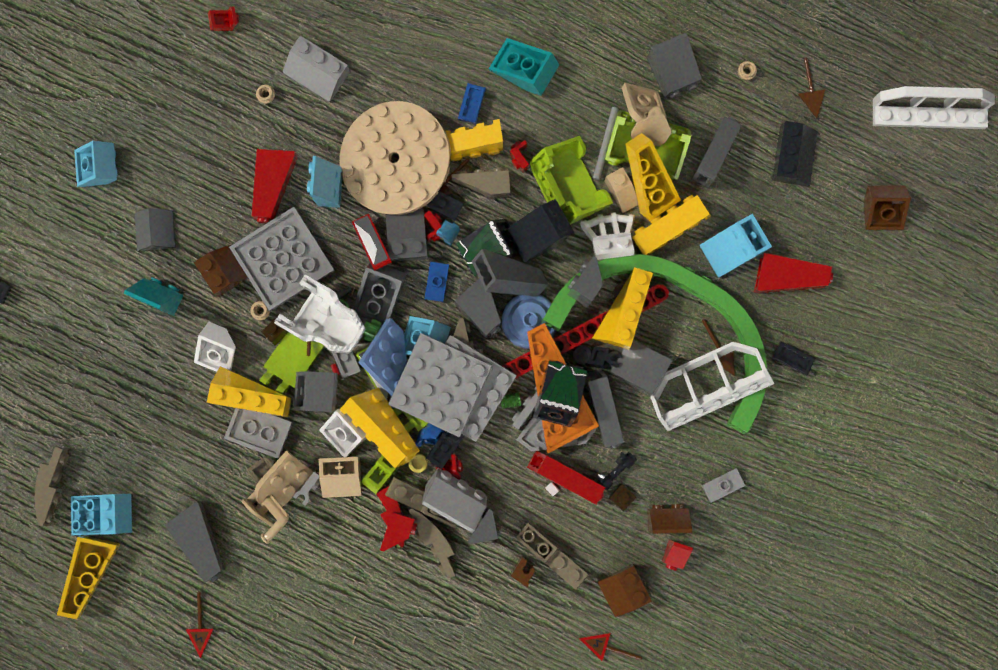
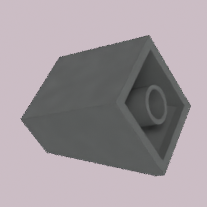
(674, 66)
(480, 309)
(641, 368)

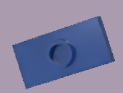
(471, 104)
(436, 282)

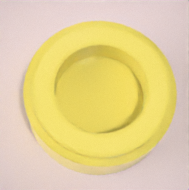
(418, 463)

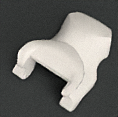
(324, 320)

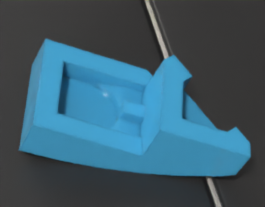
(448, 232)

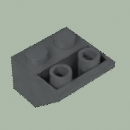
(587, 285)
(315, 391)

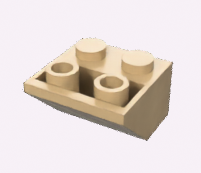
(340, 477)

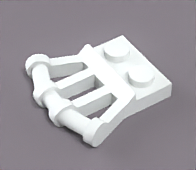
(613, 244)

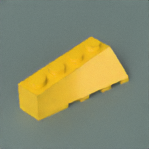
(623, 316)
(242, 393)

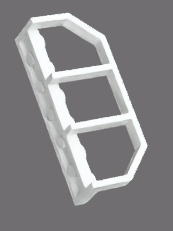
(932, 117)
(717, 399)

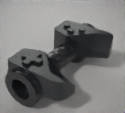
(623, 461)

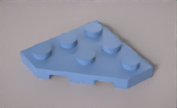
(386, 356)

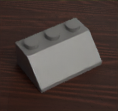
(315, 69)
(454, 499)

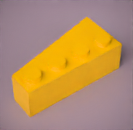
(476, 141)
(650, 178)
(671, 225)
(381, 426)
(85, 572)

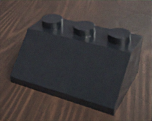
(795, 154)

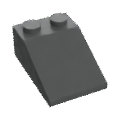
(407, 237)
(379, 293)

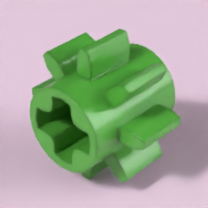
(371, 330)

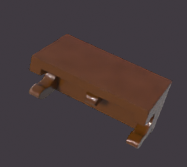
(520, 574)

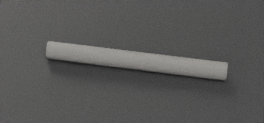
(601, 159)

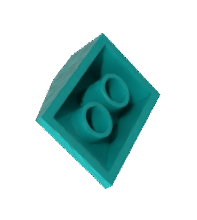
(525, 66)
(156, 295)

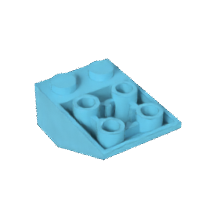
(325, 183)
(735, 245)
(101, 514)

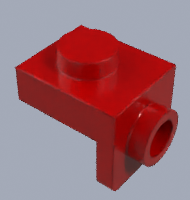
(223, 19)
(519, 161)
(434, 221)
(454, 467)

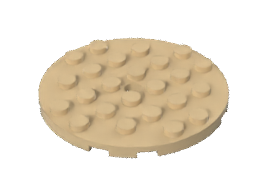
(421, 164)

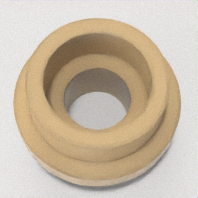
(747, 65)
(261, 90)
(260, 304)

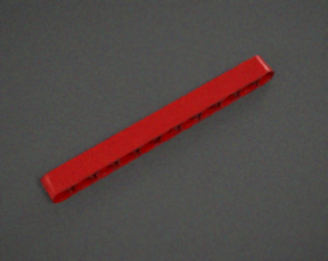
(581, 330)

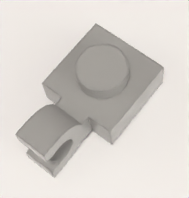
(312, 483)

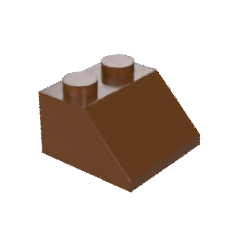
(886, 207)
(221, 270)
(669, 520)
(624, 591)

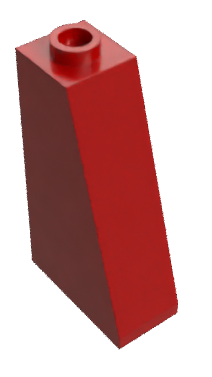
(271, 179)
(788, 274)
(566, 477)

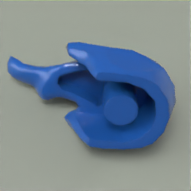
(429, 435)

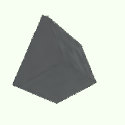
(154, 229)
(485, 530)

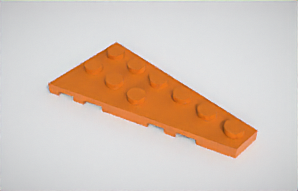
(542, 351)

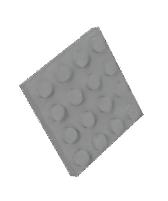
(279, 258)
(440, 385)
(491, 394)

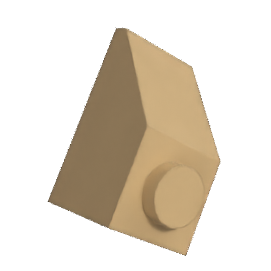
(622, 190)

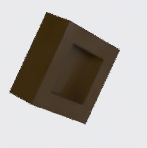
(274, 332)
(622, 497)

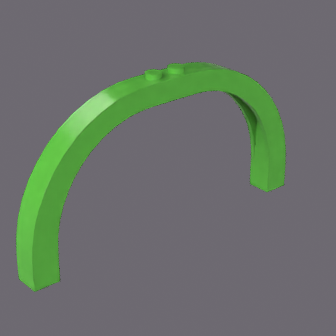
(700, 287)

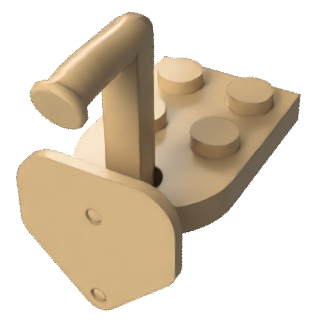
(648, 112)
(276, 490)

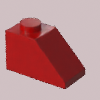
(398, 530)
(676, 555)

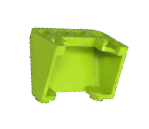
(671, 152)
(566, 179)

